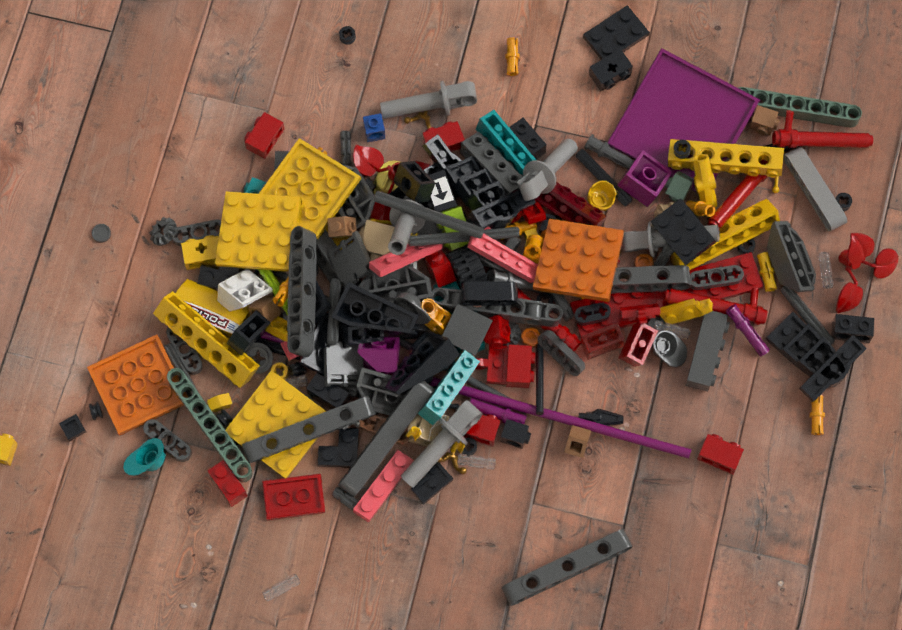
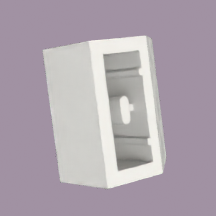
(241, 290)

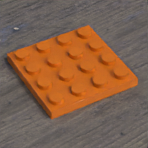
(578, 260)
(136, 384)

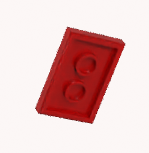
(293, 497)

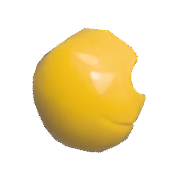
(601, 195)

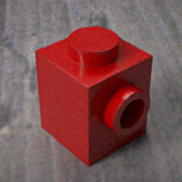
(498, 332)

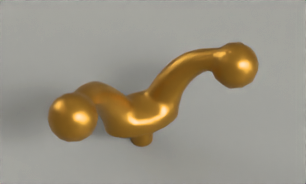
(423, 115)
(462, 470)

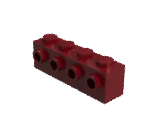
(571, 207)

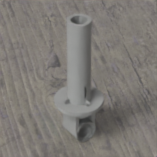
(448, 97)
(540, 176)
(404, 226)
(653, 240)
(453, 431)

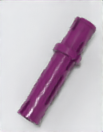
(741, 323)
(500, 413)

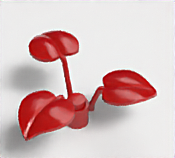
(370, 160)
(859, 248)

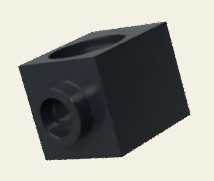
(515, 434)

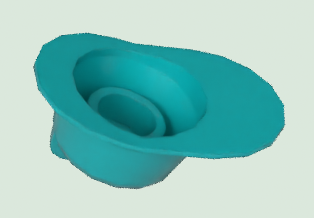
(146, 458)

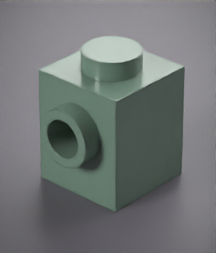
(679, 186)

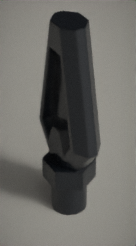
(602, 417)

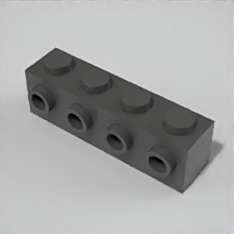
(492, 160)
(706, 351)

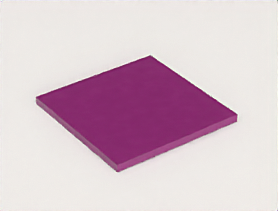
(681, 105)

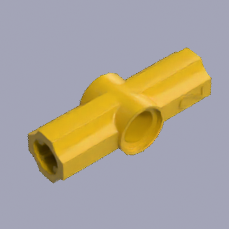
(704, 179)

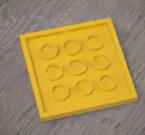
(317, 180)
(257, 231)
(272, 408)

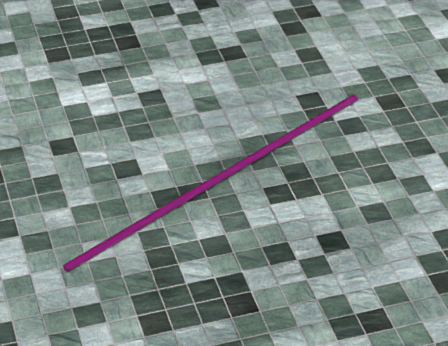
(553, 415)

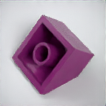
(645, 178)
(382, 355)

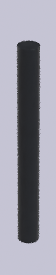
(539, 380)

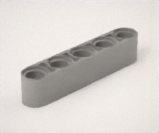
(815, 188)

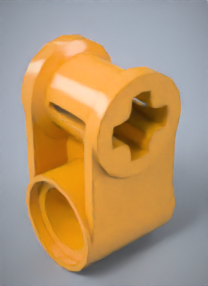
(533, 248)
(437, 316)

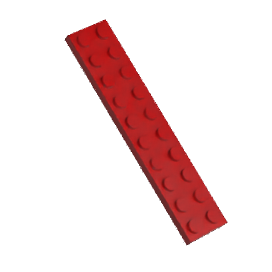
(750, 280)

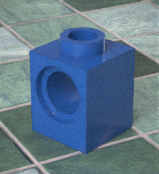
(374, 127)

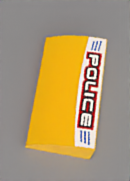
(205, 303)

